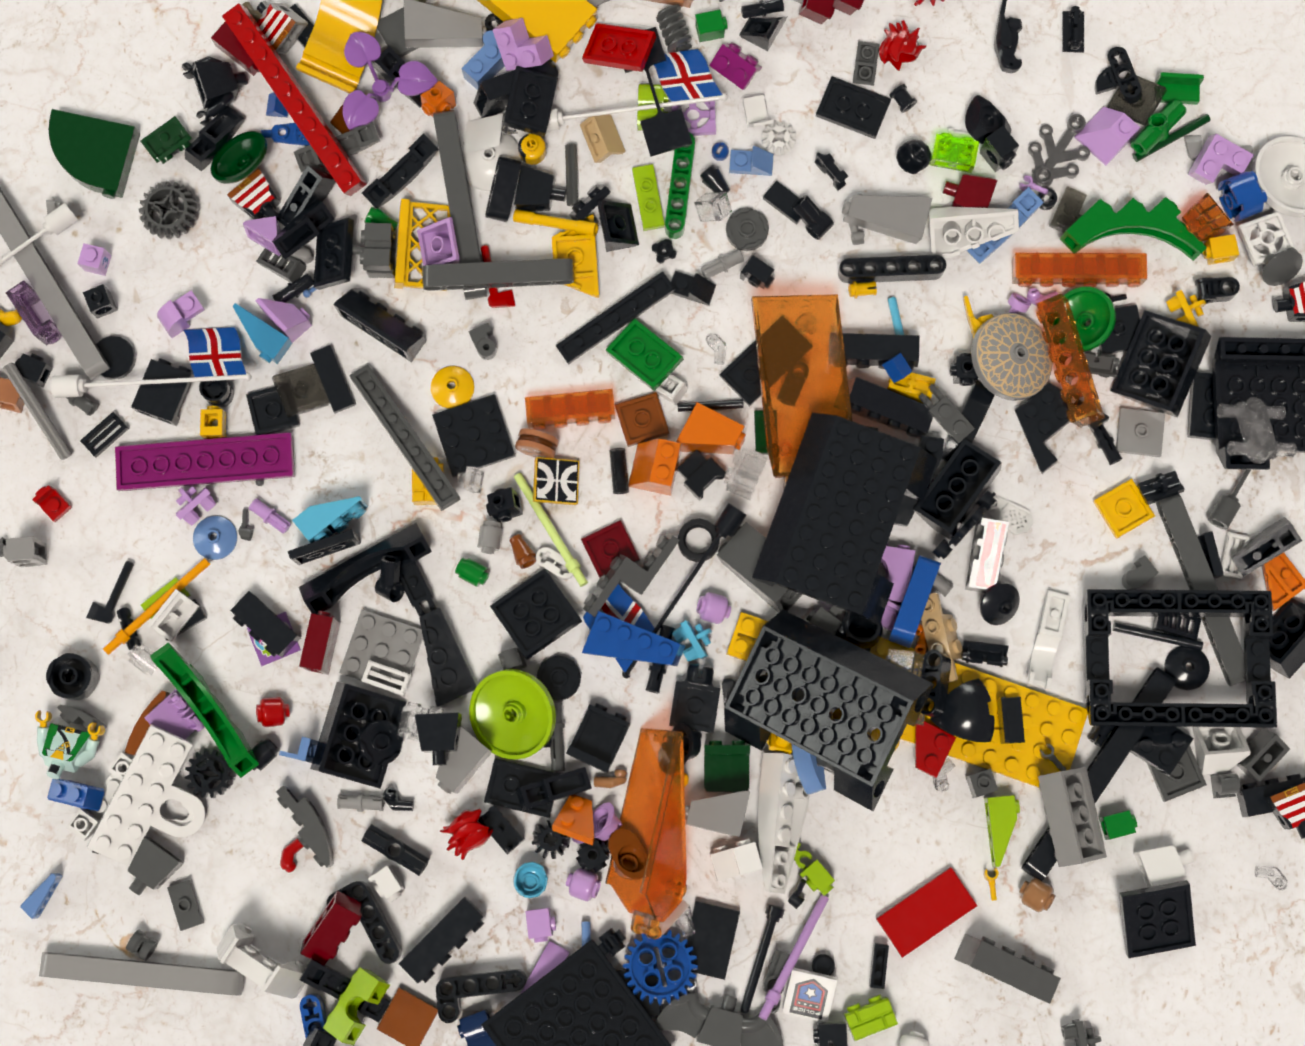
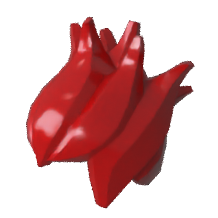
(900, 45)
(466, 833)

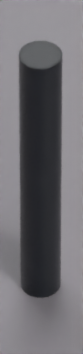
(714, 405)

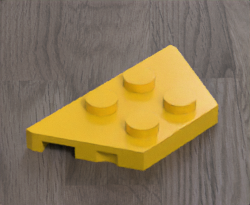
(582, 251)

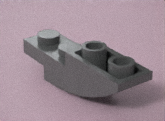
(314, 833)

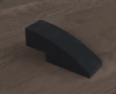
(213, 138)
(302, 228)
(553, 788)

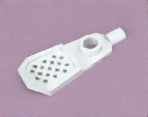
(1002, 509)

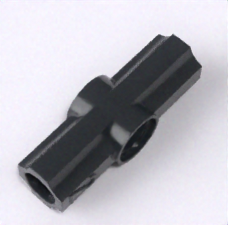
(382, 843)

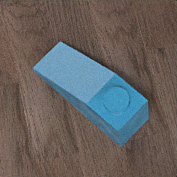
(265, 338)

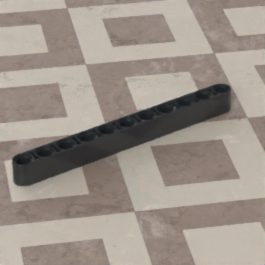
(1103, 767)

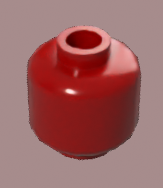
(272, 711)

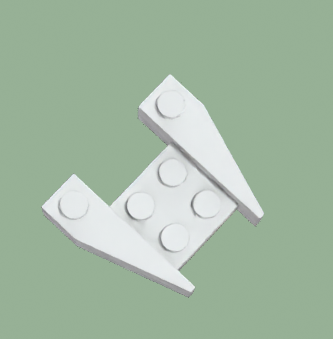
(245, 958)

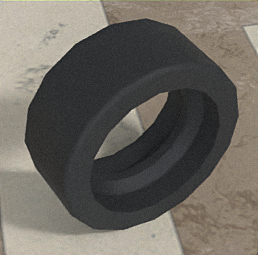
(696, 523)

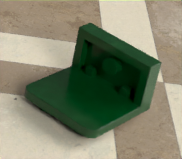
(166, 140)
(726, 767)

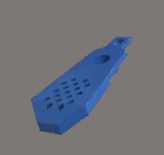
(291, 137)

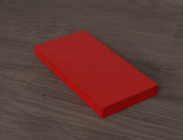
(926, 912)

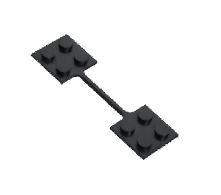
(665, 130)

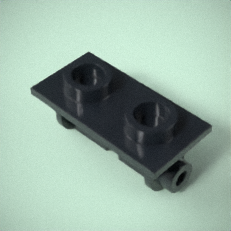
(1073, 30)
(984, 652)

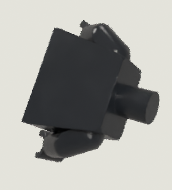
(215, 85)

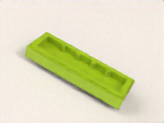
(648, 197)

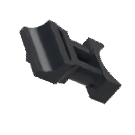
(826, 165)

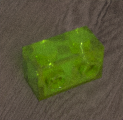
(954, 152)

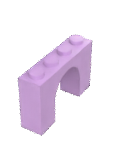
(898, 567)

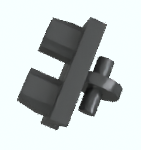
(1077, 1031)

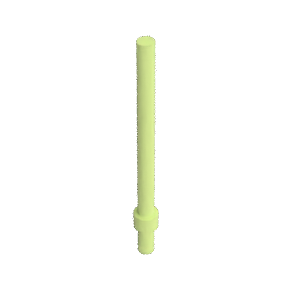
(571, 564)

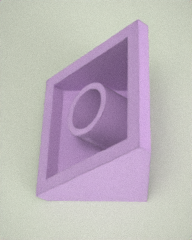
(438, 243)

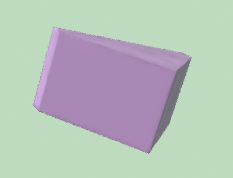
(263, 232)

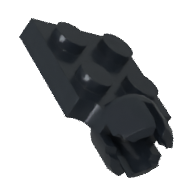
(696, 700)

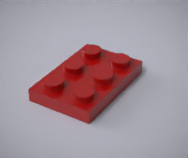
(619, 47)

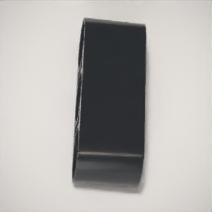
(503, 189)
(942, 674)

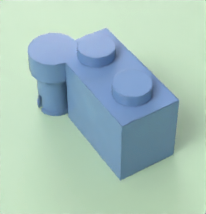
(484, 63)

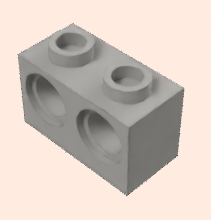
(25, 551)

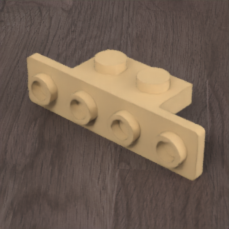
(941, 633)

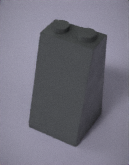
(741, 557)

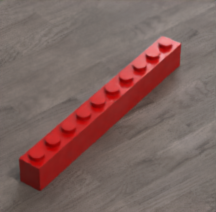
(294, 99)

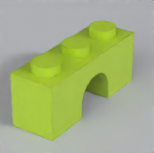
(343, 1020)

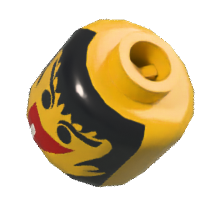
(532, 149)

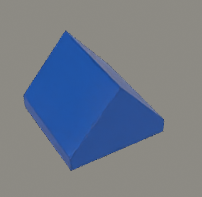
(275, 107)
(897, 368)

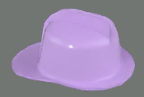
(604, 822)

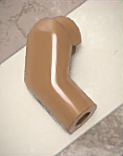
(611, 782)

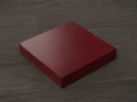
(608, 544)

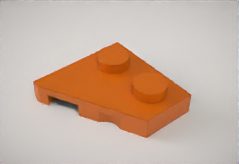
(1282, 580)
(576, 820)

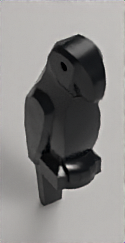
(1007, 41)

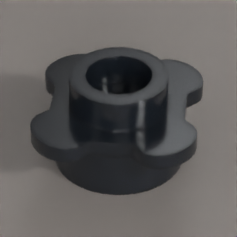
(664, 245)

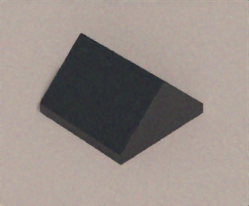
(617, 225)

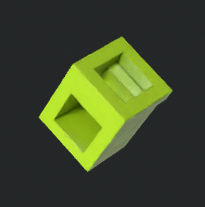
(818, 877)

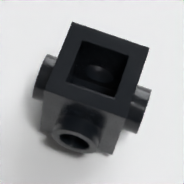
(959, 373)
(504, 504)
(596, 864)

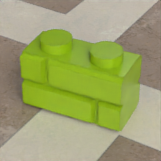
(870, 1017)

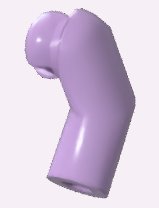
(1035, 296)

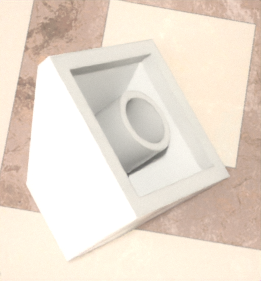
(1219, 748)

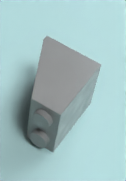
(462, 763)
(719, 813)

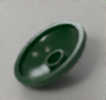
(239, 157)

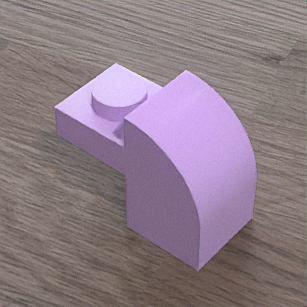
(177, 313)

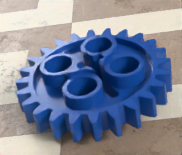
(640, 972)

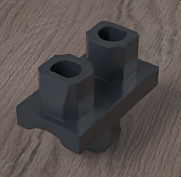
(1160, 487)

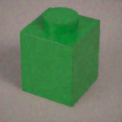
(710, 25)
(1118, 824)

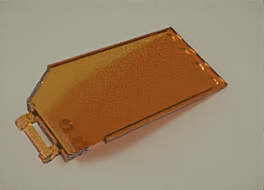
(798, 369)
(657, 817)

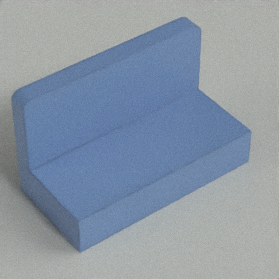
(306, 750)

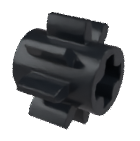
(612, 942)

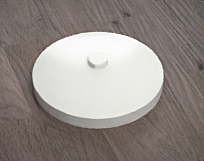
(1282, 174)

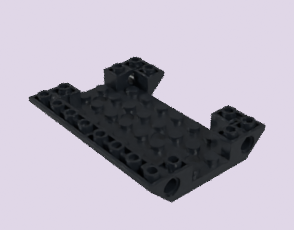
(833, 677)

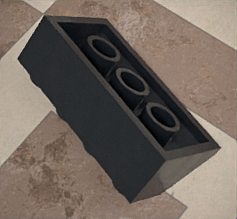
(380, 324)
(958, 488)

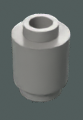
(489, 537)

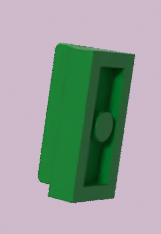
(1181, 87)

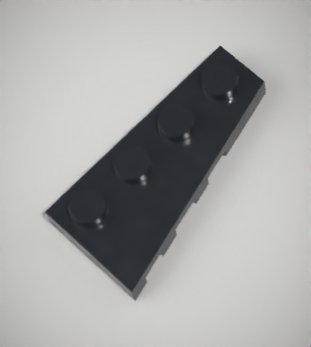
(446, 663)

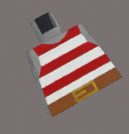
(280, 25)

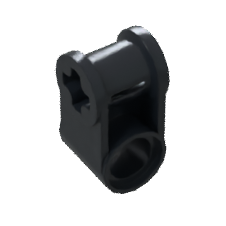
(1212, 289)

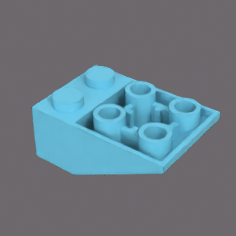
(327, 518)

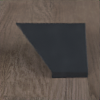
(762, 31)

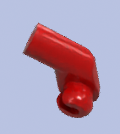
(287, 856)

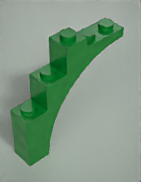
(1133, 218)
(207, 708)

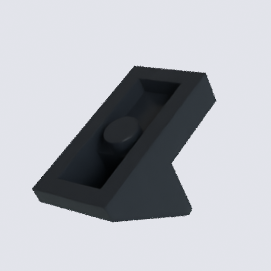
(693, 288)

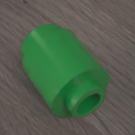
(472, 572)

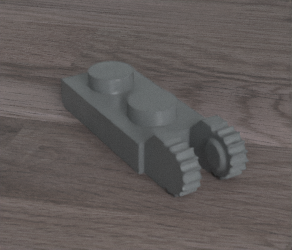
(947, 415)

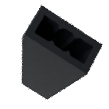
(494, 92)

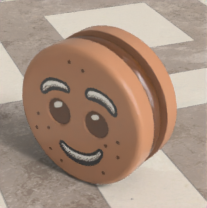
(536, 443)

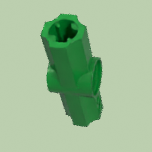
(1158, 127)

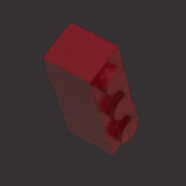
(331, 928)

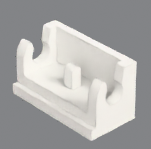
(173, 615)

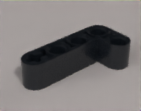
(371, 923)
(481, 989)

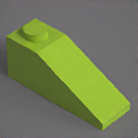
(1001, 819)

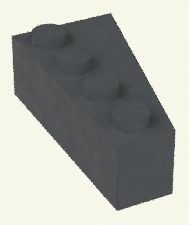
(1008, 968)

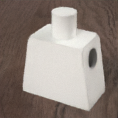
(1163, 864)

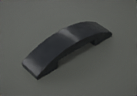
(401, 173)
(974, 412)
(335, 983)

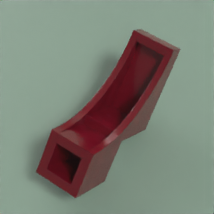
(822, 10)

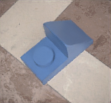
(751, 162)

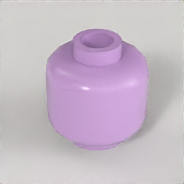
(713, 608)
(583, 884)

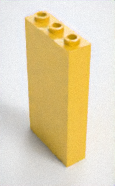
(558, 19)

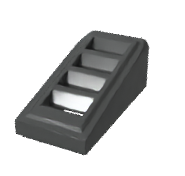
(291, 273)

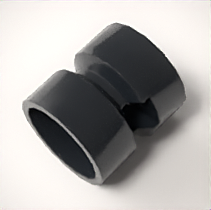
(217, 392)

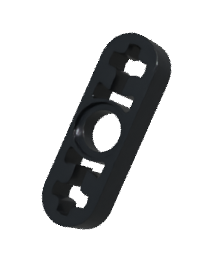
(1123, 83)

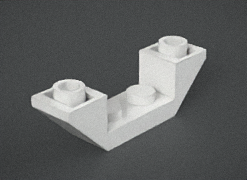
(87, 820)

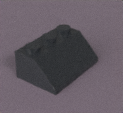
(1288, 638)

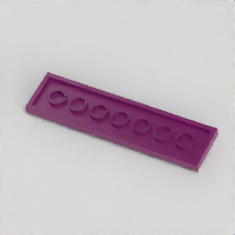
(204, 462)

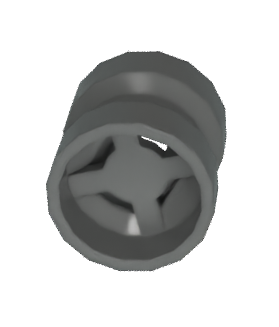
(142, 945)

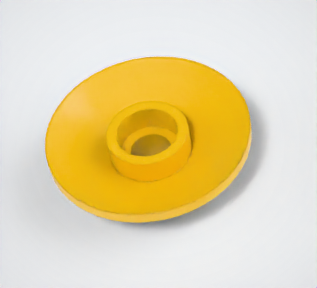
(454, 397)

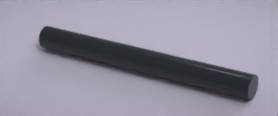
(1158, 636)

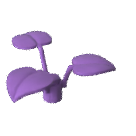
(361, 108)

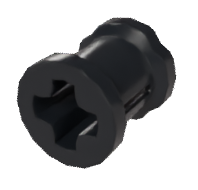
(903, 98)

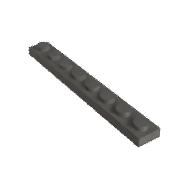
(405, 438)

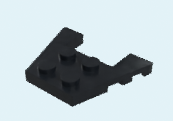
(1044, 417)

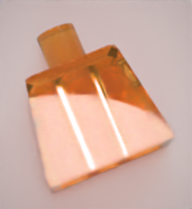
(1206, 219)

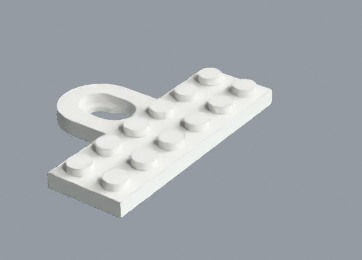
(141, 794)

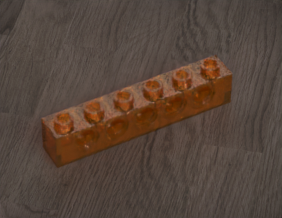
(1090, 409)

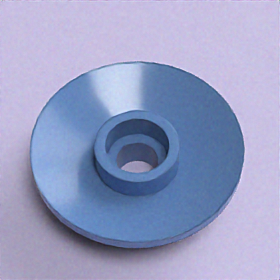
(222, 545)

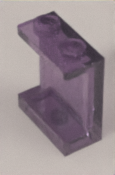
(22, 298)

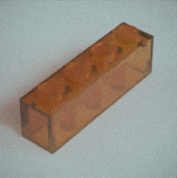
(569, 409)

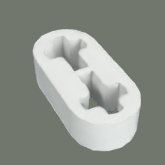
(552, 568)

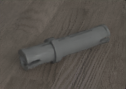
(557, 742)

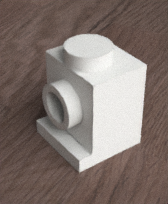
(387, 883)

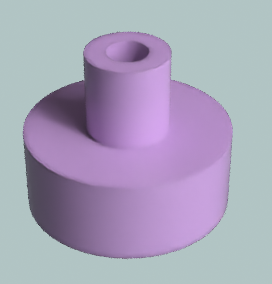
(1018, 303)

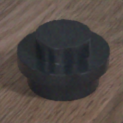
(823, 964)

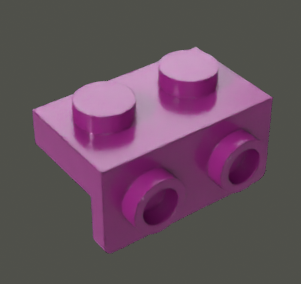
(735, 65)

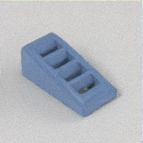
(37, 901)

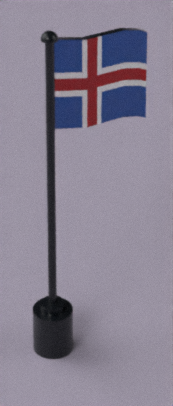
(625, 608)

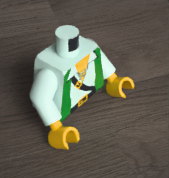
(64, 746)

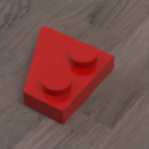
(931, 748)

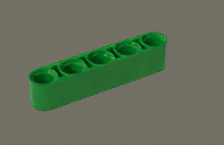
(679, 195)

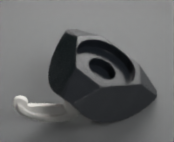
(981, 120)

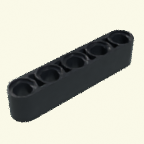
(900, 262)

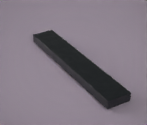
(615, 317)

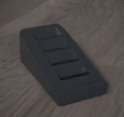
(1158, 626)

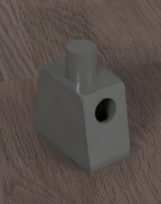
(152, 866)

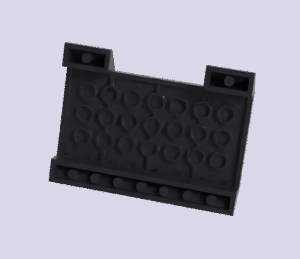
(1264, 370)
(841, 514)

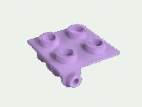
(175, 716)

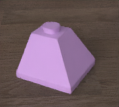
(1107, 134)
(286, 317)

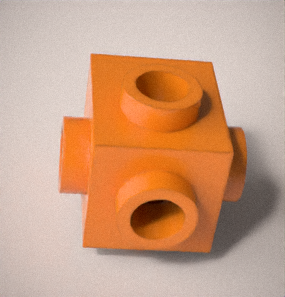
(437, 99)

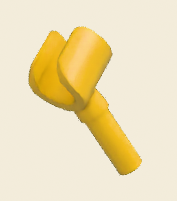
(992, 883)

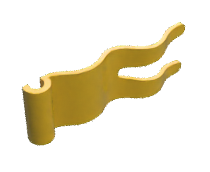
(325, 48)

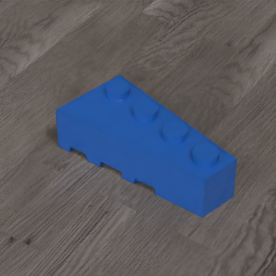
(623, 640)

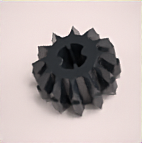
(546, 846)

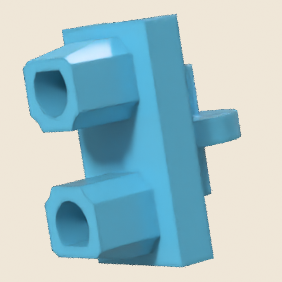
(686, 632)

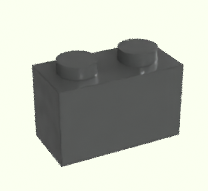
(1265, 753)

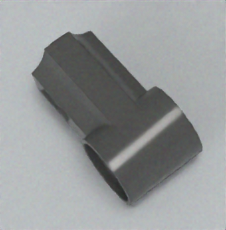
(775, 968)

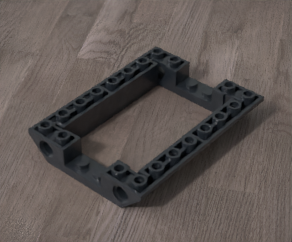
(1258, 628)

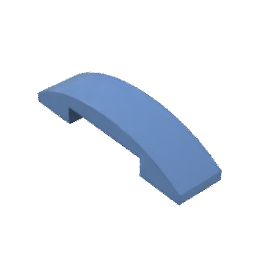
(1027, 205)
(809, 773)

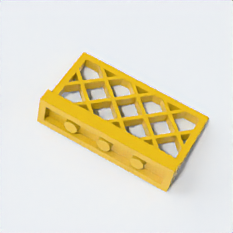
(404, 240)

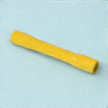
(532, 218)

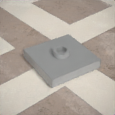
(1140, 432)

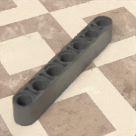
(497, 274)

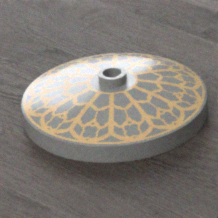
(1011, 356)

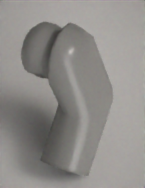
(303, 255)

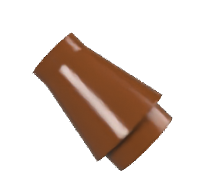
(522, 552)

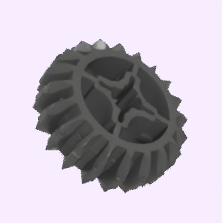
(153, 202)

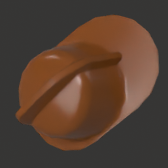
(627, 854)

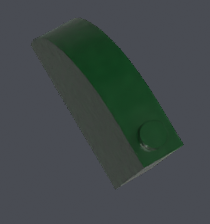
(94, 151)

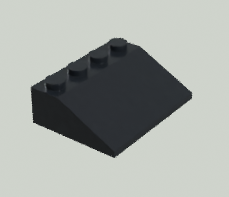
(1161, 363)
(338, 743)

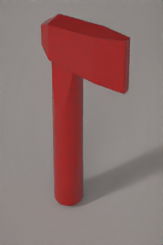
(496, 299)

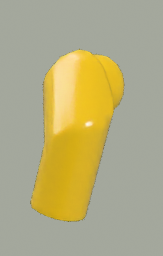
(10, 318)

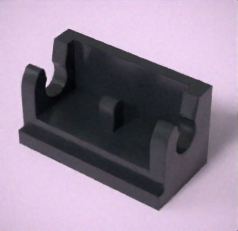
(503, 830)

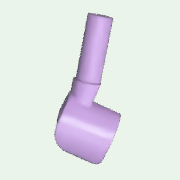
(1031, 185)

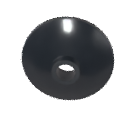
(999, 604)
(1176, 667)

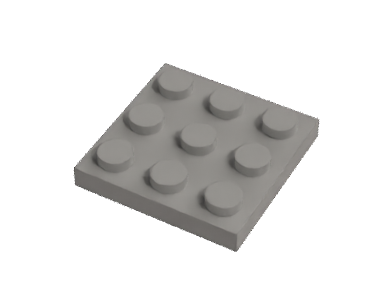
(384, 643)

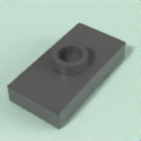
(185, 905)

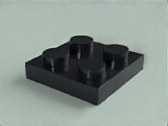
(1162, 747)

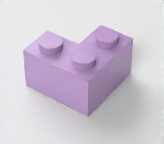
(518, 48)
(1219, 154)

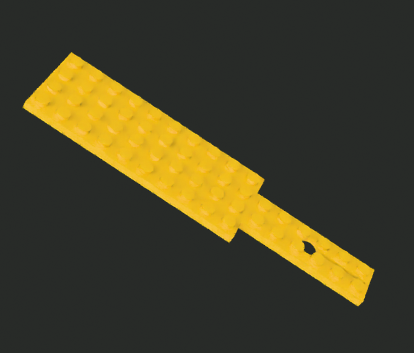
(1044, 717)

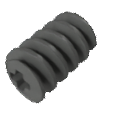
(673, 29)

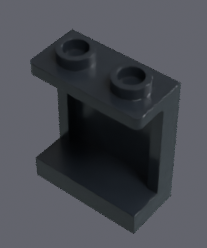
(163, 399)
(599, 737)

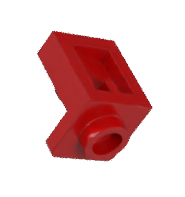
(51, 502)

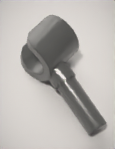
(245, 532)
(1052, 757)

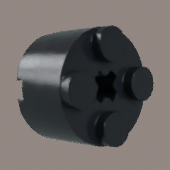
(73, 689)

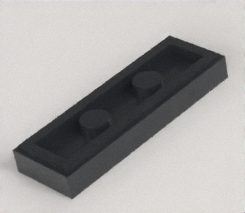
(332, 379)

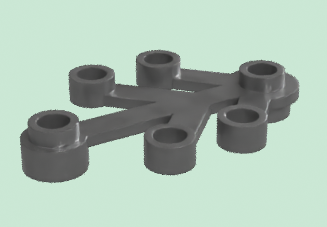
(1056, 153)

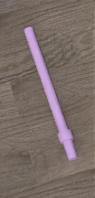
(773, 996)

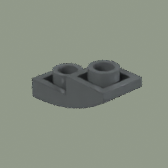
(866, 63)
(76, 716)

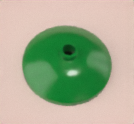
(1092, 305)

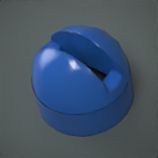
(724, 152)

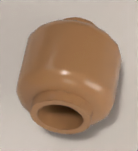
(1037, 895)

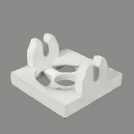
(1274, 219)

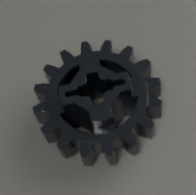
(208, 782)

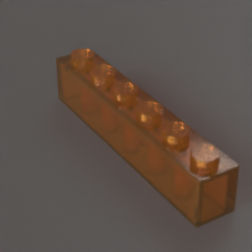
(1079, 268)

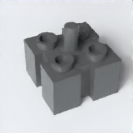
(378, 250)

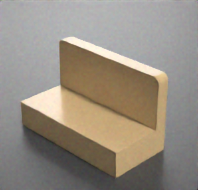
(602, 137)

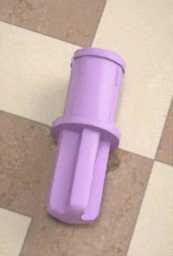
(269, 516)

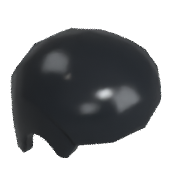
(913, 156)

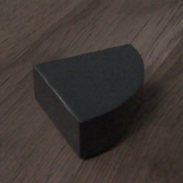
(1105, 81)

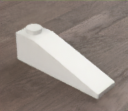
(968, 227)

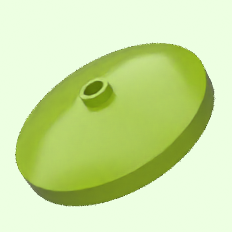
(512, 714)

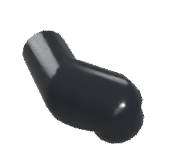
(395, 802)

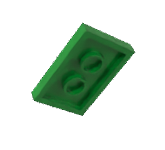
(644, 354)

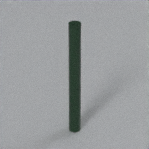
(1175, 136)

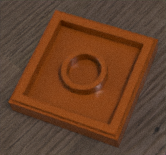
(642, 419)
(407, 1018)

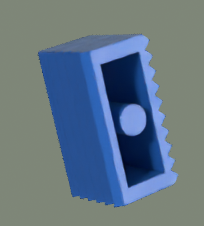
(76, 794)

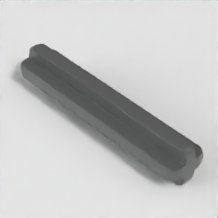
(571, 174)

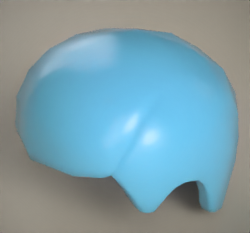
(530, 880)

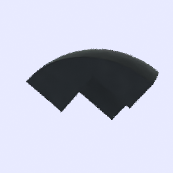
(968, 713)

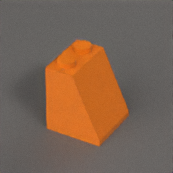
(710, 432)
(655, 466)

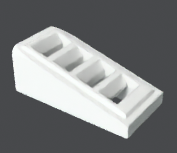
(674, 392)

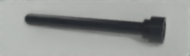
(773, 915)

